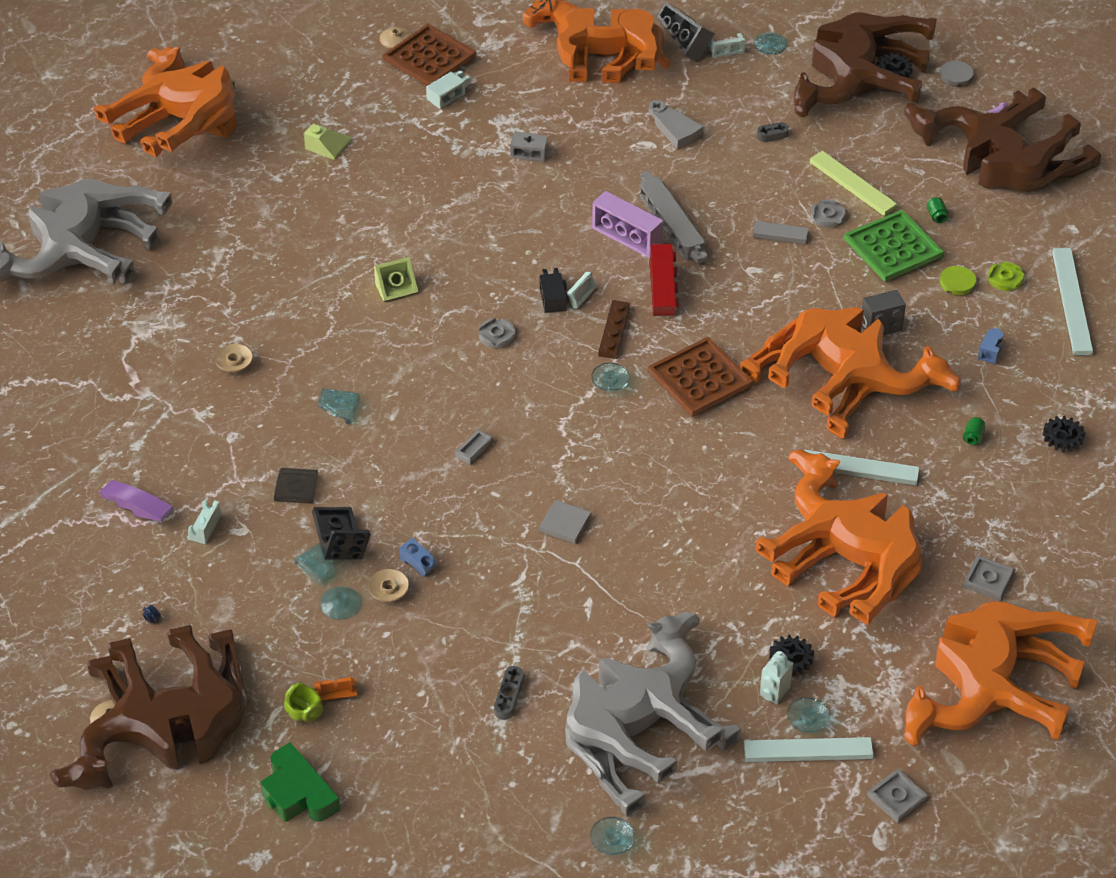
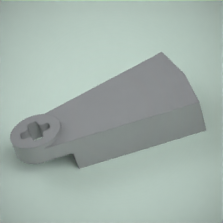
(674, 125)

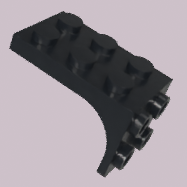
(339, 533)

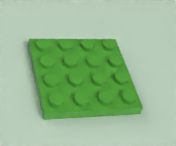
(893, 245)

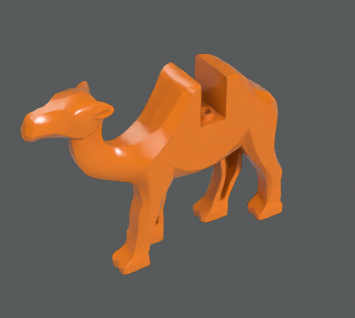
(193, 93)
(850, 356)
(852, 530)
(980, 660)

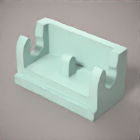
(727, 47)
(205, 523)

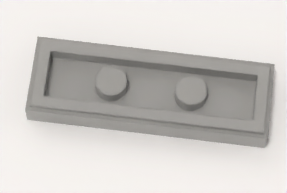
(780, 232)

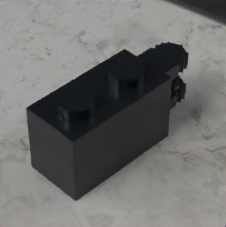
(553, 291)

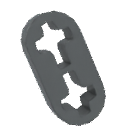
(772, 132)

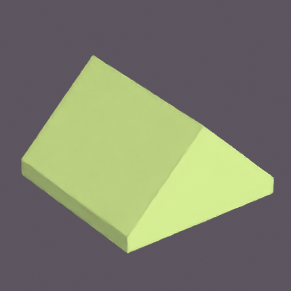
(395, 279)

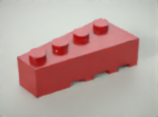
(662, 280)

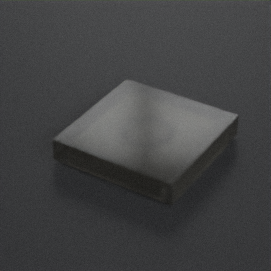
(296, 485)

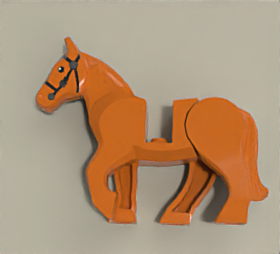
(629, 36)

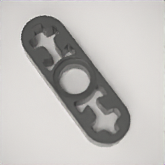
(506, 684)

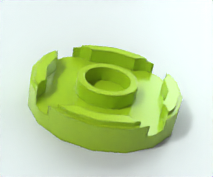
(1006, 276)
(957, 280)

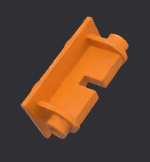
(336, 689)

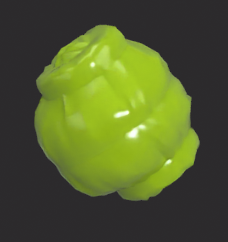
(303, 703)

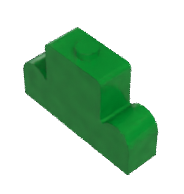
(297, 787)

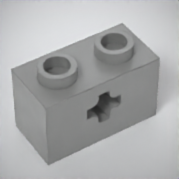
(529, 146)

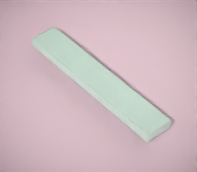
(874, 469)
(808, 749)

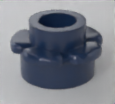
(151, 614)

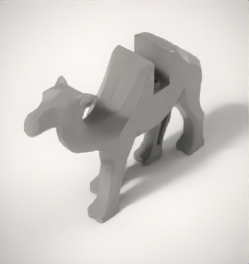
(71, 222)
(632, 701)

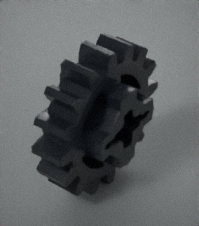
(896, 64)
(1062, 433)
(796, 652)

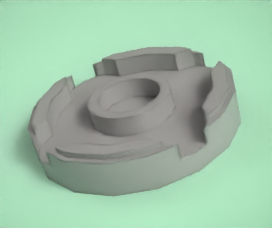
(956, 73)
(828, 214)
(496, 333)

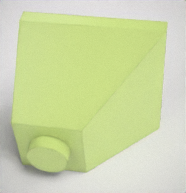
(325, 141)

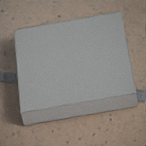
(564, 521)
(988, 578)
(897, 795)

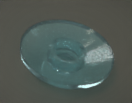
(770, 43)
(610, 376)
(340, 602)
(808, 708)
(615, 829)

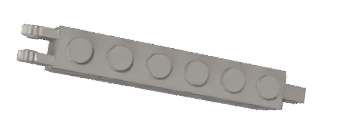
(675, 222)

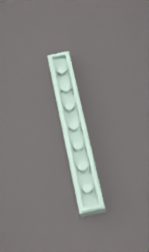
(1072, 301)

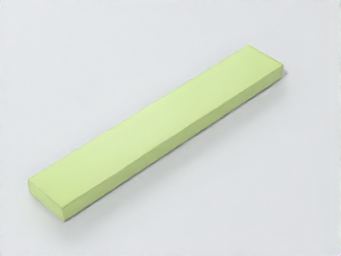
(853, 183)

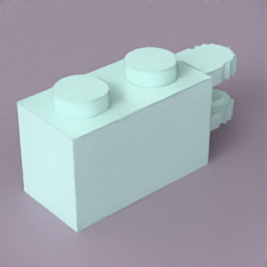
(447, 88)
(776, 678)

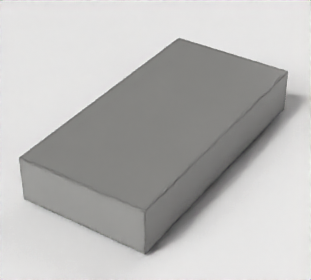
(474, 447)

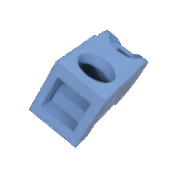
(990, 346)
(417, 557)

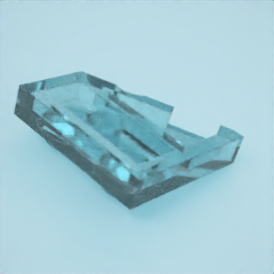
(339, 403)
(315, 566)

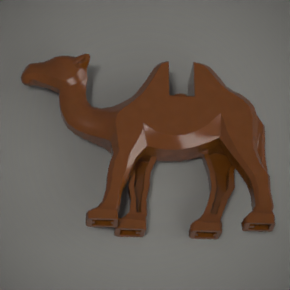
(847, 55)
(1002, 151)
(161, 717)

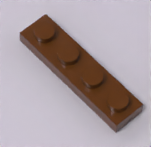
(614, 329)

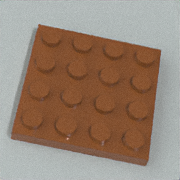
(429, 55)
(700, 376)

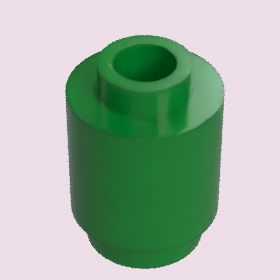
(937, 210)
(974, 431)

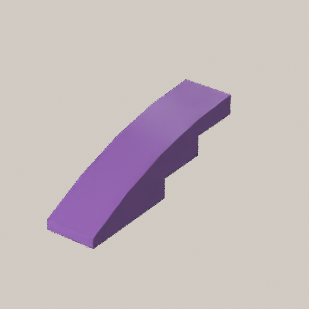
(137, 500)

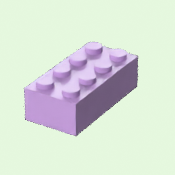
(626, 223)

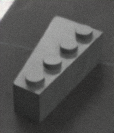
(687, 32)

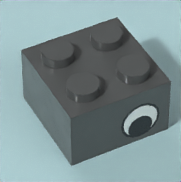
(886, 307)

